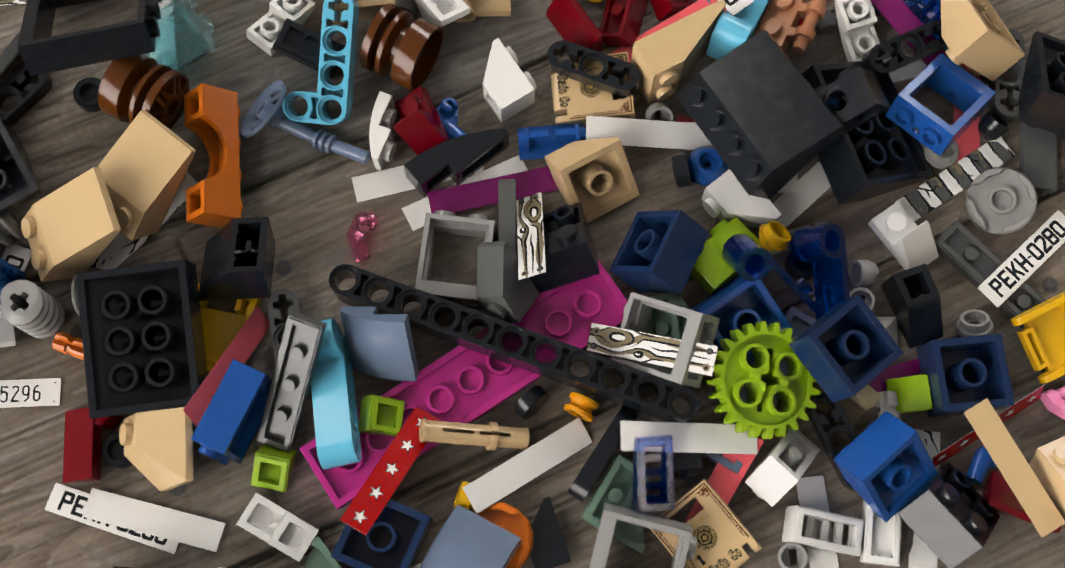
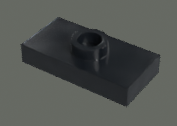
(302, 45)

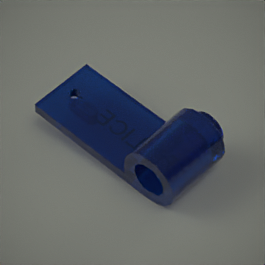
(826, 249)
(754, 263)

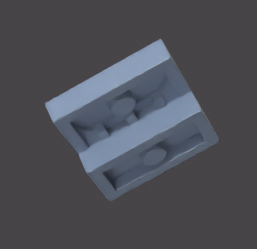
(380, 343)
(471, 543)

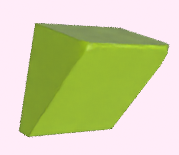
(912, 393)
(380, 415)
(272, 468)

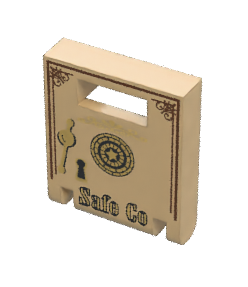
(584, 100)
(716, 528)

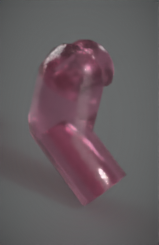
(357, 232)

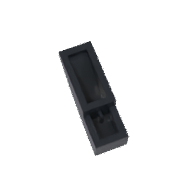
(455, 159)

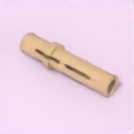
(474, 434)

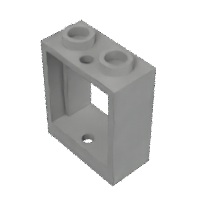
(446, 222)
(698, 329)
(611, 513)

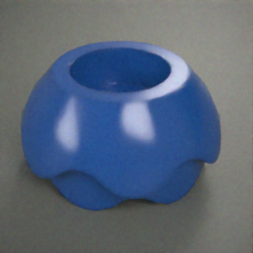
(699, 172)

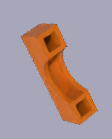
(214, 118)

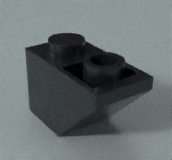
(915, 305)

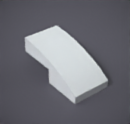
(277, 527)

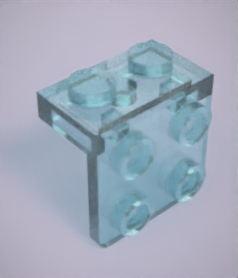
(182, 35)

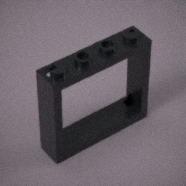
(85, 47)

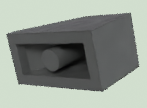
(498, 283)

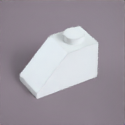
(728, 199)
(782, 467)

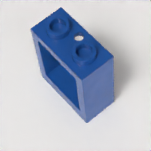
(955, 86)
(233, 414)

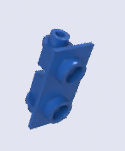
(543, 140)

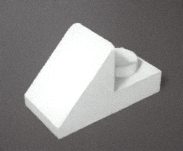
(903, 238)

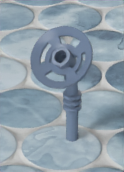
(269, 113)

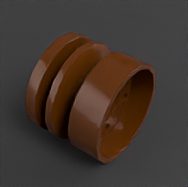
(401, 47)
(140, 85)

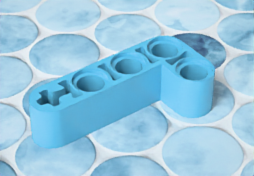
(736, 29)
(328, 59)
(335, 402)

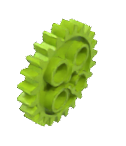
(734, 371)

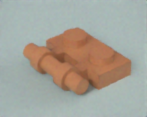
(783, 17)

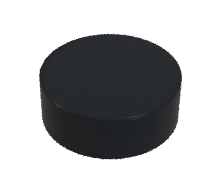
(86, 94)
(681, 170)
(798, 269)
(531, 402)
(113, 452)

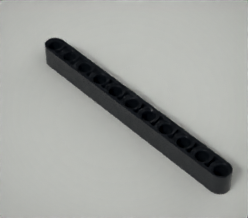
(525, 357)

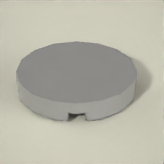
(1001, 201)

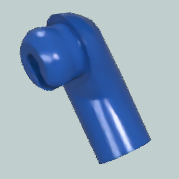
(449, 117)
(979, 466)

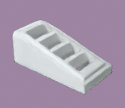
(800, 524)

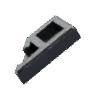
(548, 542)

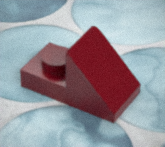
(419, 121)

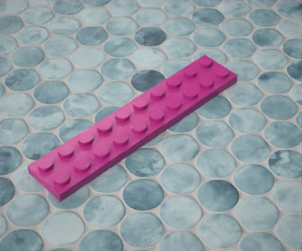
(471, 384)

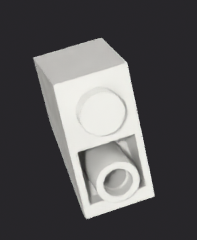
(505, 84)

